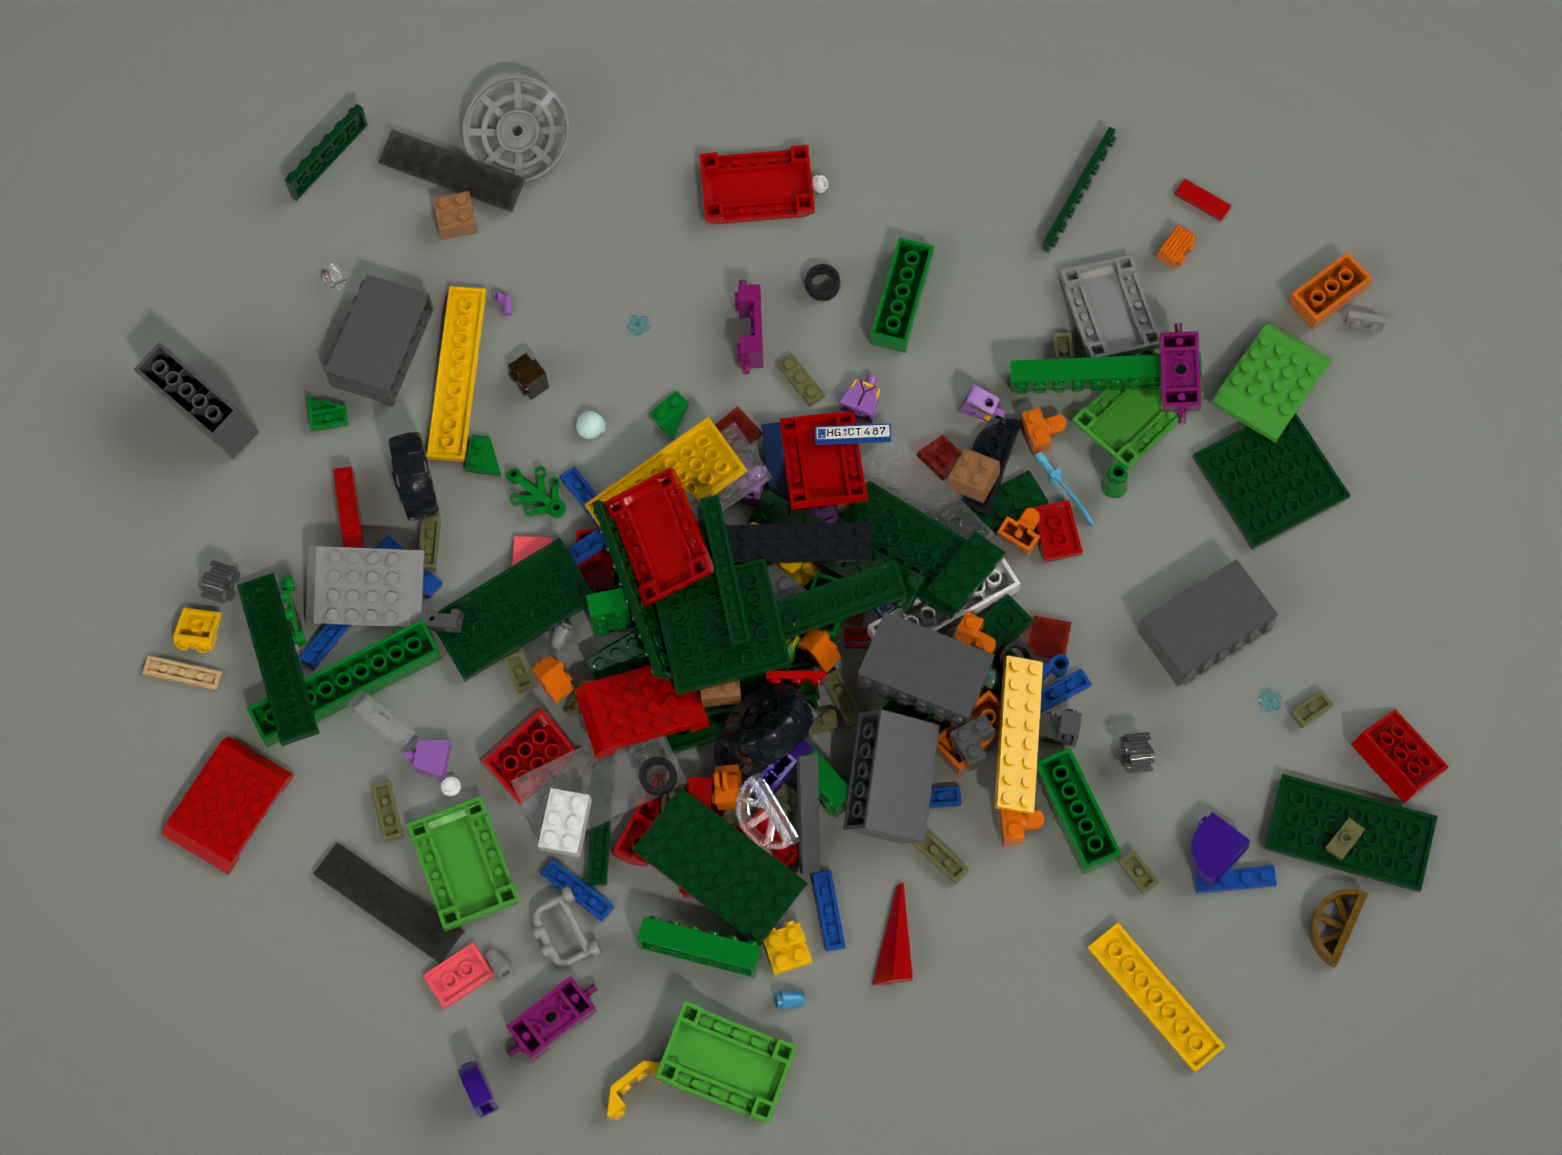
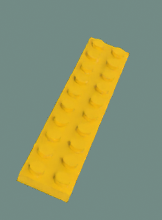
(456, 374)

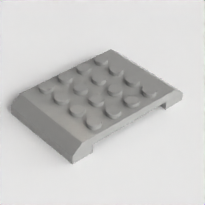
(1110, 308)
(364, 586)

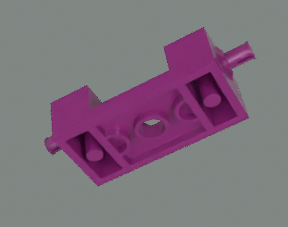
(749, 306)
(1180, 391)
(535, 1034)

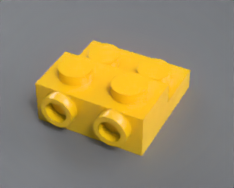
(197, 630)
(787, 948)

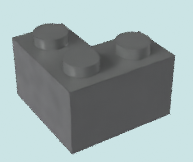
(1060, 729)
(968, 741)

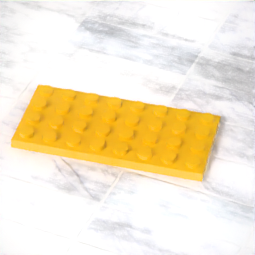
(698, 457)

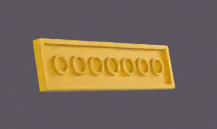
(1018, 735)
(1156, 997)

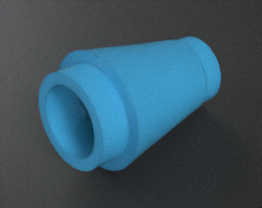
(789, 999)

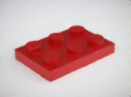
(1058, 531)
(796, 678)

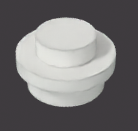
(819, 183)
(450, 786)

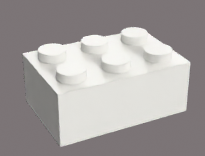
(565, 822)

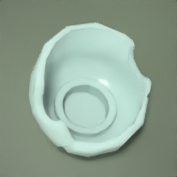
(590, 425)

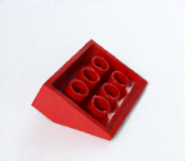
(525, 748)
(1399, 755)

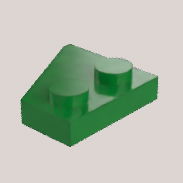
(325, 414)
(670, 414)
(482, 457)

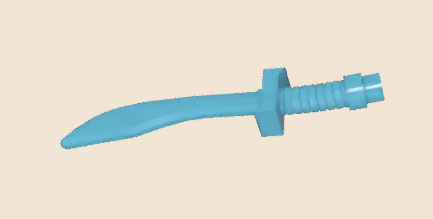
(1055, 475)

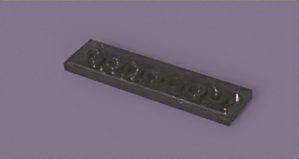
(451, 170)
(387, 902)

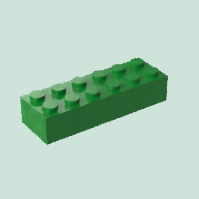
(902, 295)
(1077, 811)
(699, 946)

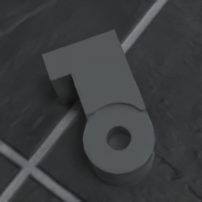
(444, 622)

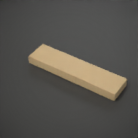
(182, 673)

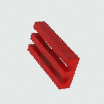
(856, 638)

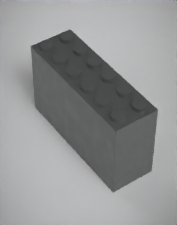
(379, 339)
(196, 400)
(1207, 623)
(924, 670)
(891, 777)

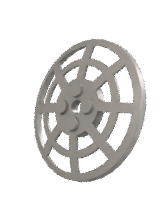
(514, 119)

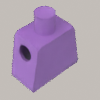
(430, 758)

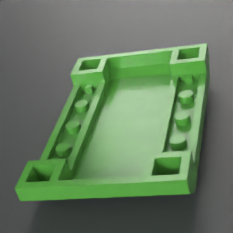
(1271, 382)
(1127, 421)
(463, 863)
(725, 1063)

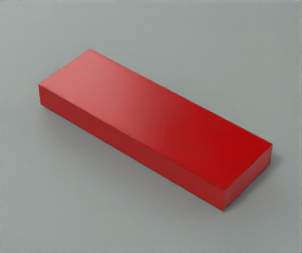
(1202, 200)

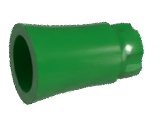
(1115, 482)

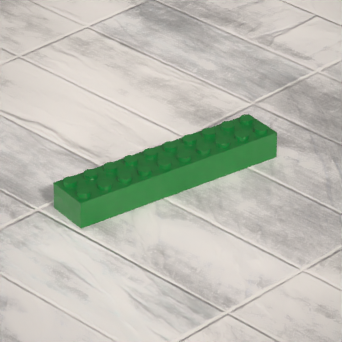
(1088, 373)
(364, 670)

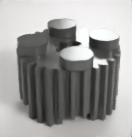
(219, 582)
(1137, 753)

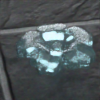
(638, 325)
(1269, 700)

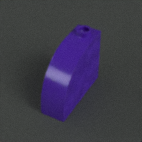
(783, 769)
(1215, 849)
(477, 1089)

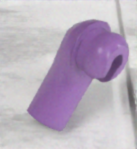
(505, 301)

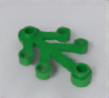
(538, 495)
(291, 614)

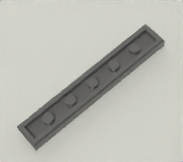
(808, 813)

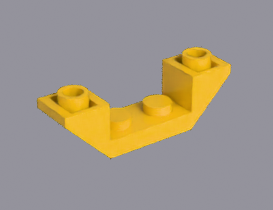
(616, 1106)

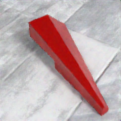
(640, 822)
(895, 956)

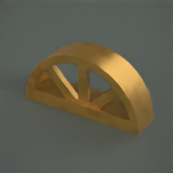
(1345, 929)

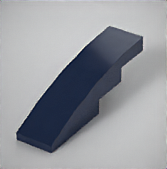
(775, 459)

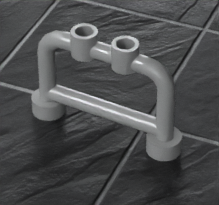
(548, 949)

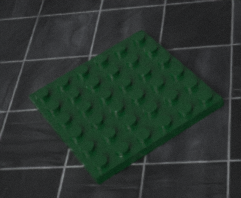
(1271, 483)
(699, 636)

